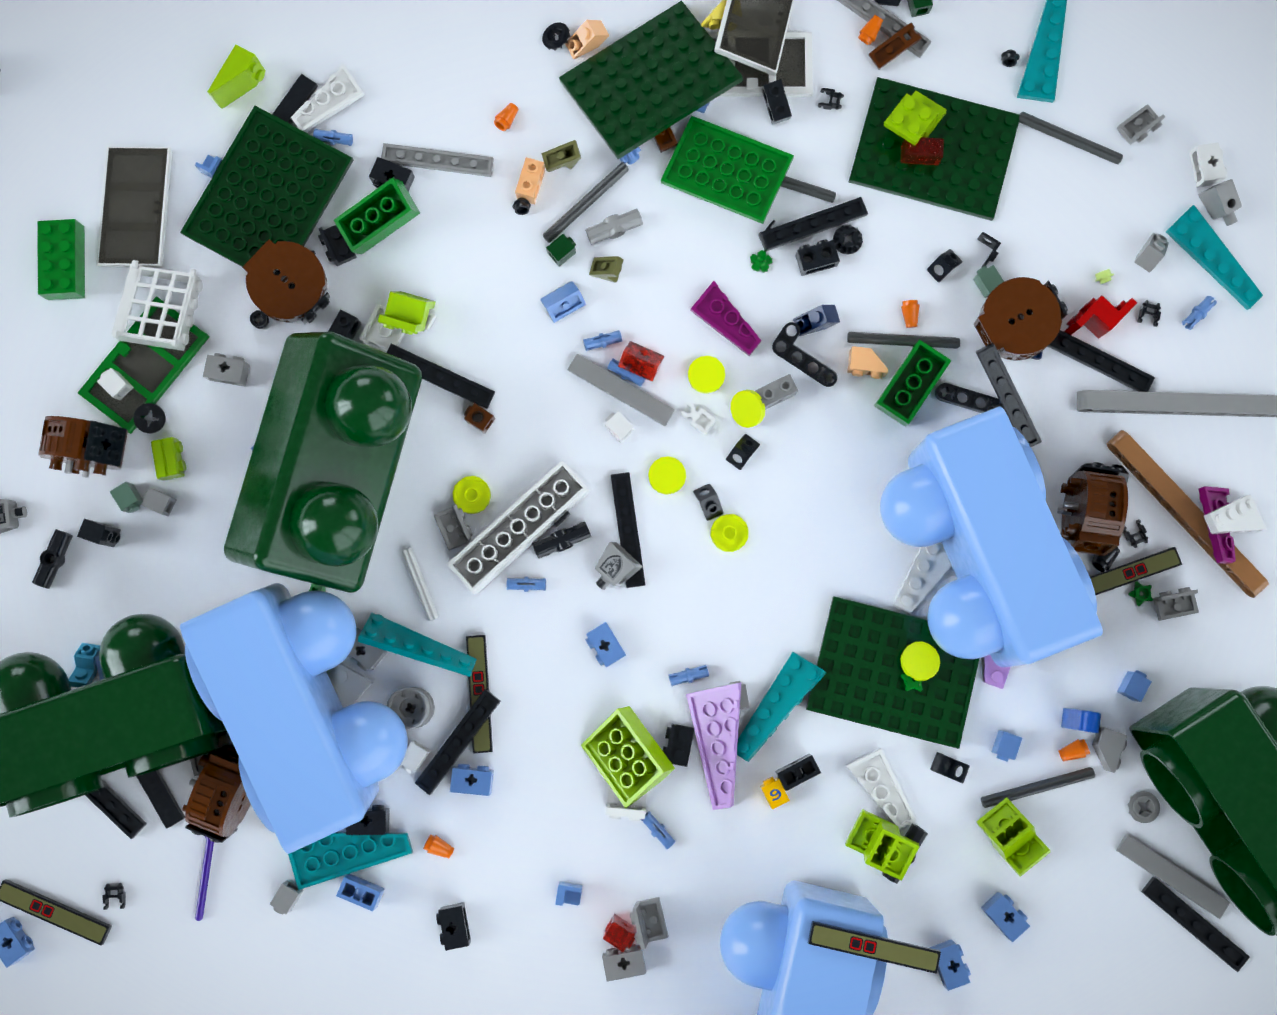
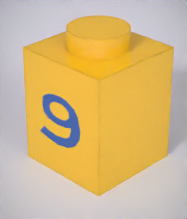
(774, 792)

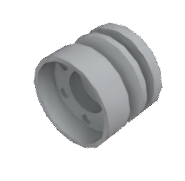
(402, 701)

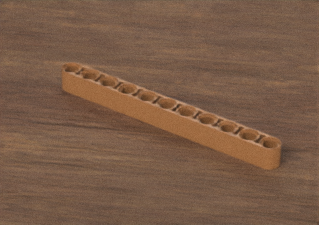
(1182, 509)

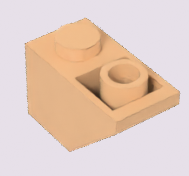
(587, 38)
(865, 362)

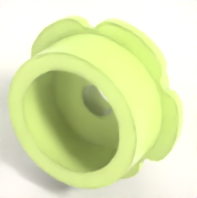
(1104, 276)

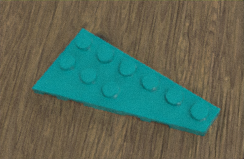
(345, 854)

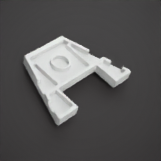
(379, 337)

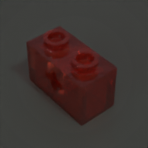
(927, 151)
(641, 361)
(619, 933)

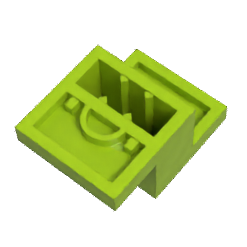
(915, 117)
(406, 312)
(1013, 837)
(882, 844)

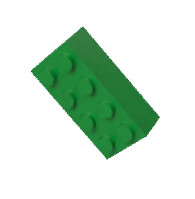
(377, 216)
(61, 259)
(912, 383)

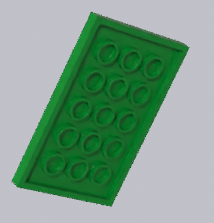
(727, 169)

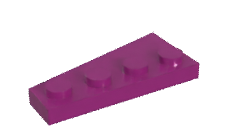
(723, 317)
(1223, 543)

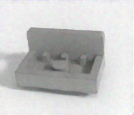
(1140, 123)
(453, 527)
(1176, 604)

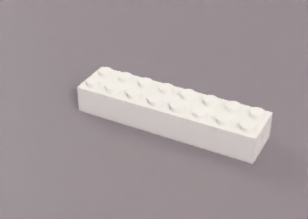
(518, 527)

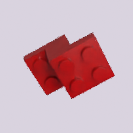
(1099, 316)

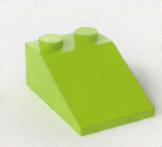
(236, 77)

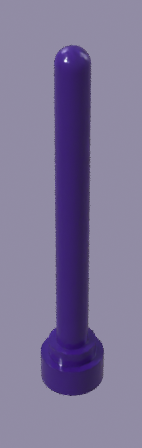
(204, 879)

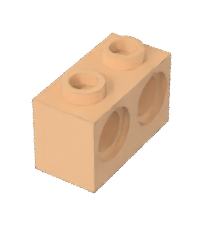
(530, 180)

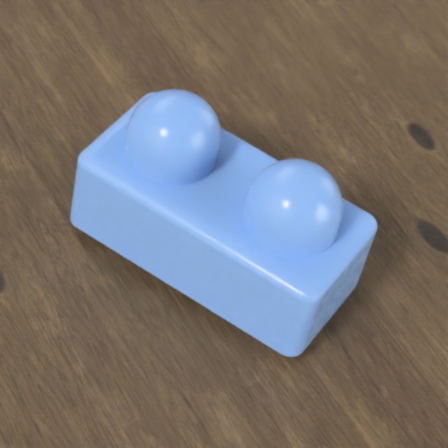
(1017, 578)
(298, 749)
(770, 951)

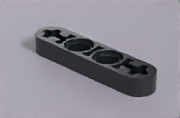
(972, 396)

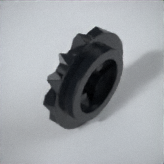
(549, 36)
(847, 248)
(144, 410)

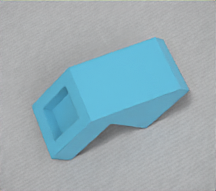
(85, 665)

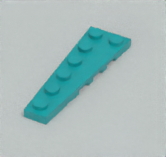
(1042, 67)
(1209, 251)
(403, 641)
(785, 693)

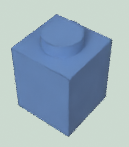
(1134, 686)
(1006, 745)

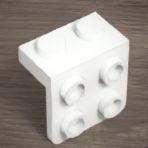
(616, 810)

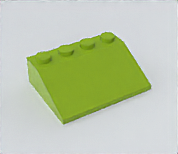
(627, 756)

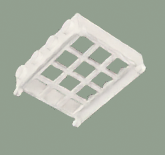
(187, 309)

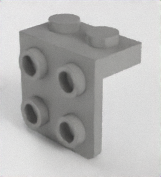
(649, 921)

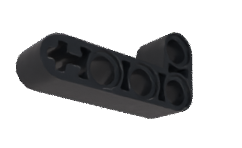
(806, 358)

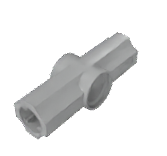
(614, 226)

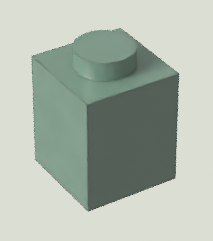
(987, 280)
(127, 497)

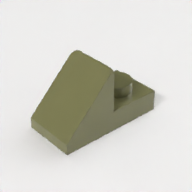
(561, 156)
(606, 268)

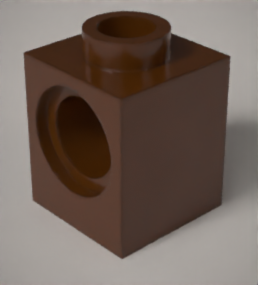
(482, 425)

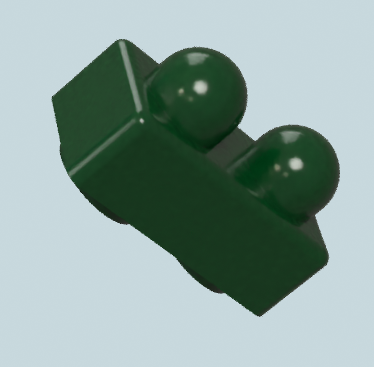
(323, 461)
(133, 719)
(1218, 771)

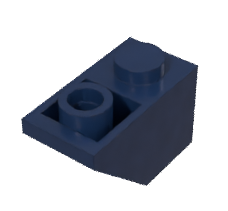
(817, 319)

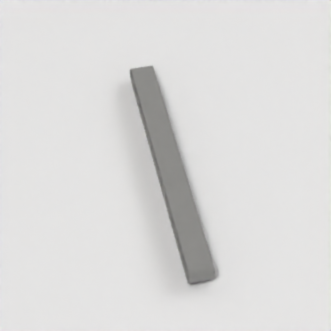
(1177, 403)

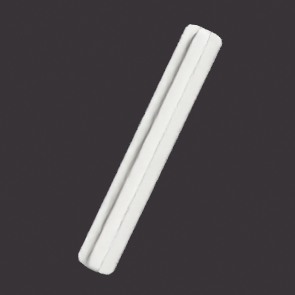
(419, 584)

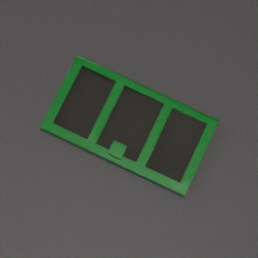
(144, 366)

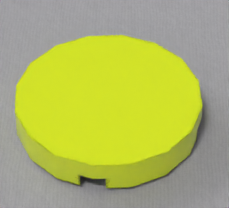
(706, 374)
(747, 408)
(667, 475)
(471, 494)
(729, 533)
(920, 661)

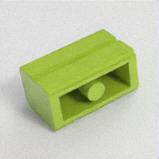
(168, 458)

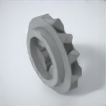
(1152, 805)

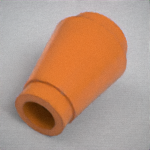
(870, 30)
(505, 118)
(910, 312)
(1075, 750)
(437, 846)

